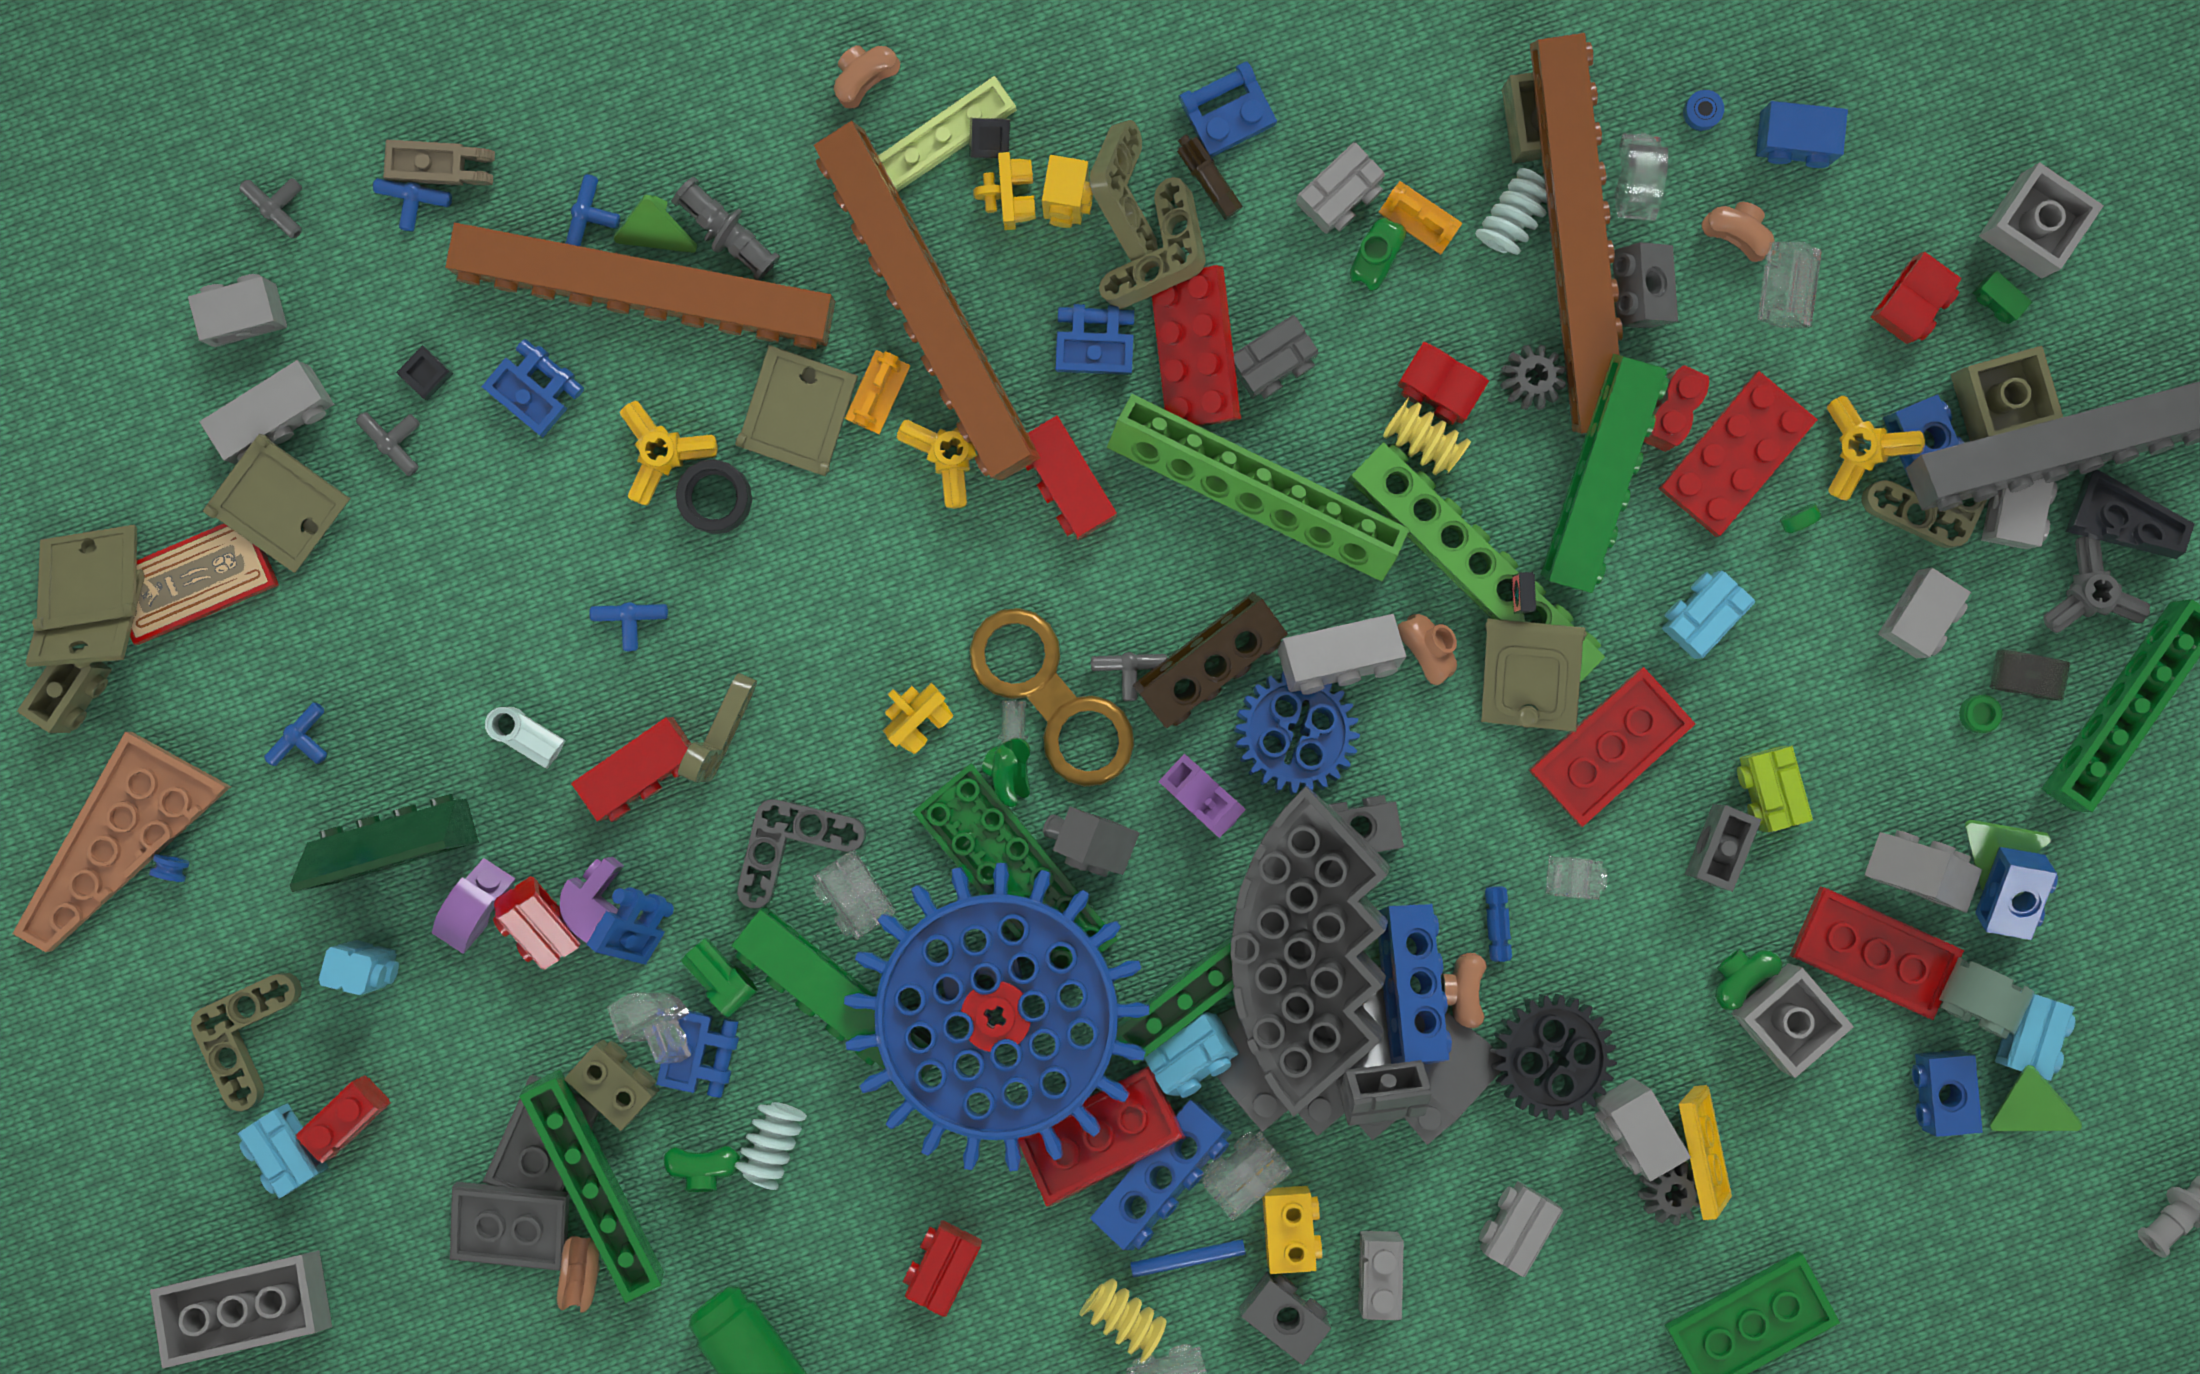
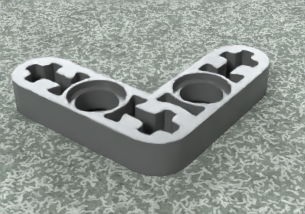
(778, 836)

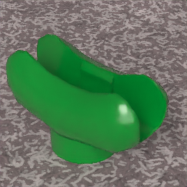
(1377, 253)
(1009, 770)
(1743, 974)
(701, 1168)

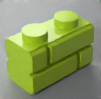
(1774, 788)

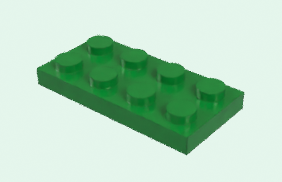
(1754, 1320)

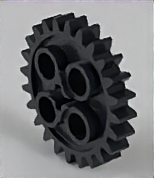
(1580, 1077)

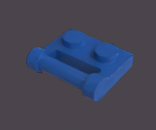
(1233, 121)

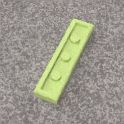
(944, 133)

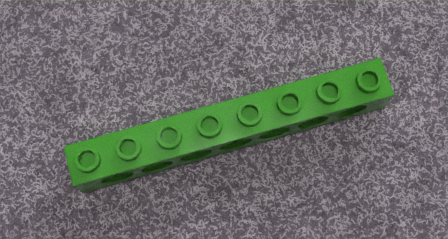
(1257, 487)
(1454, 562)

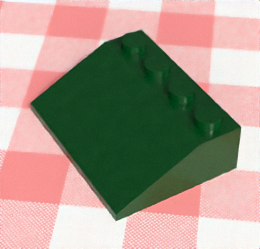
(385, 843)

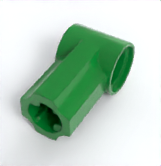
(725, 985)

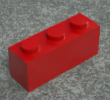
(1068, 481)
(633, 771)

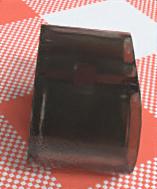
(2030, 675)

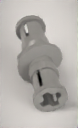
(2174, 1220)

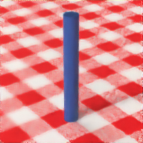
(1187, 1258)

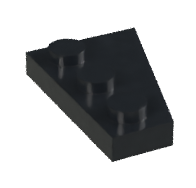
(2127, 518)

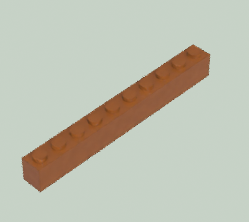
(1577, 217)
(640, 285)
(926, 302)

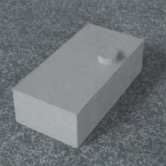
(240, 1309)

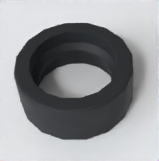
(691, 478)

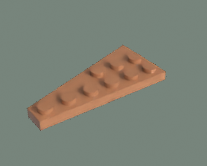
(127, 819)

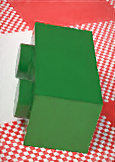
(2001, 297)

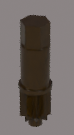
(1208, 175)

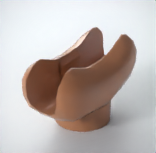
(862, 71)
(1741, 228)
(1431, 646)
(1463, 989)
(578, 1273)

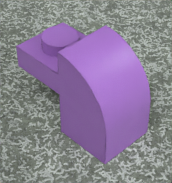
(1202, 795)
(582, 902)
(469, 905)

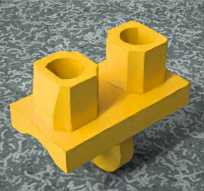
(1011, 173)
(910, 711)

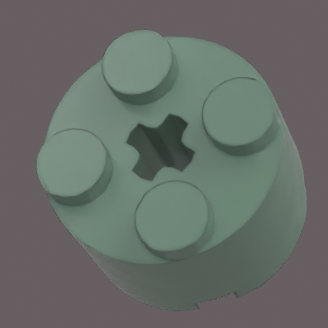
(1985, 996)

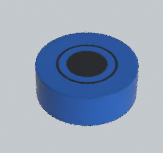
(1703, 110)

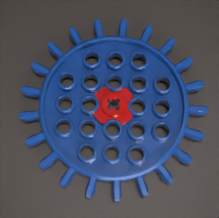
(1079, 1063)

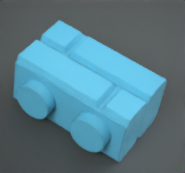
(1707, 613)
(358, 967)
(2038, 1037)
(1192, 1055)
(278, 1152)

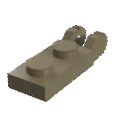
(434, 163)

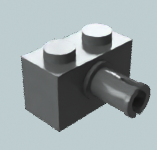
(1091, 841)

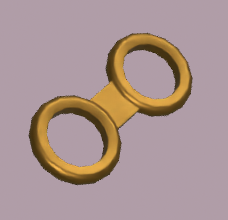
(1051, 697)

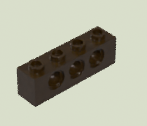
(1217, 639)

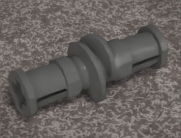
(725, 229)

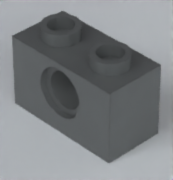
(1645, 285)
(1383, 821)
(1723, 847)
(1296, 1337)

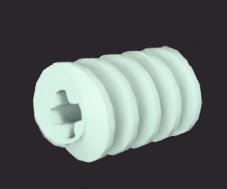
(1514, 213)
(771, 1144)

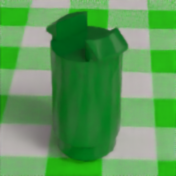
(739, 1337)

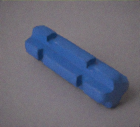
(1498, 923)

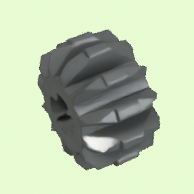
(1546, 371)
(1681, 1200)

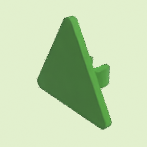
(653, 228)
(1988, 837)
(2034, 1107)

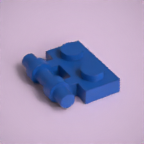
(1094, 351)
(524, 396)
(626, 936)
(687, 1073)

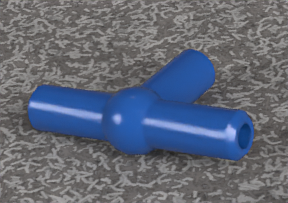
(411, 194)
(583, 212)
(629, 614)
(296, 736)

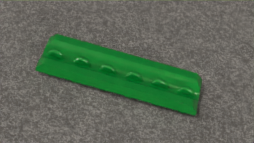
(982, 832)

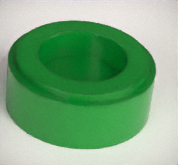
(1801, 518)
(1980, 713)

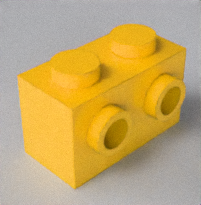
(1066, 191)
(1290, 1230)

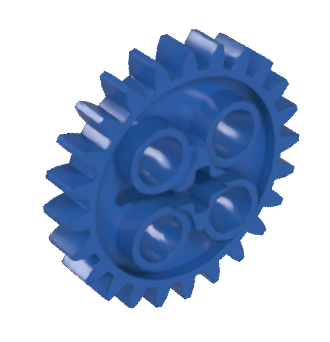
(1328, 744)

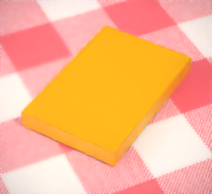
(1705, 1151)

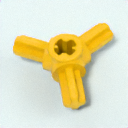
(651, 436)
(1882, 446)
(951, 469)

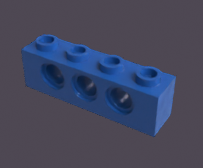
(1401, 1001)
(1116, 1213)

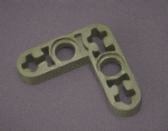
(1109, 186)
(1167, 258)
(1963, 516)
(705, 757)
(227, 1035)

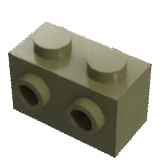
(63, 694)
(612, 1083)

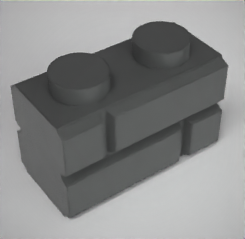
(1274, 357)
(1385, 1092)

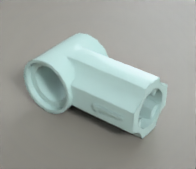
(527, 736)

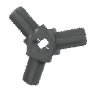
(2105, 599)

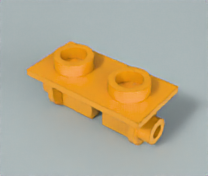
(1420, 217)
(877, 391)

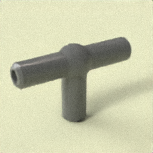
(272, 207)
(389, 442)
(1129, 664)

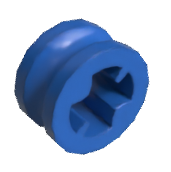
(169, 868)

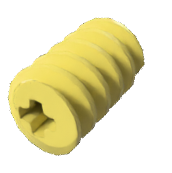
(1426, 437)
(1125, 1318)

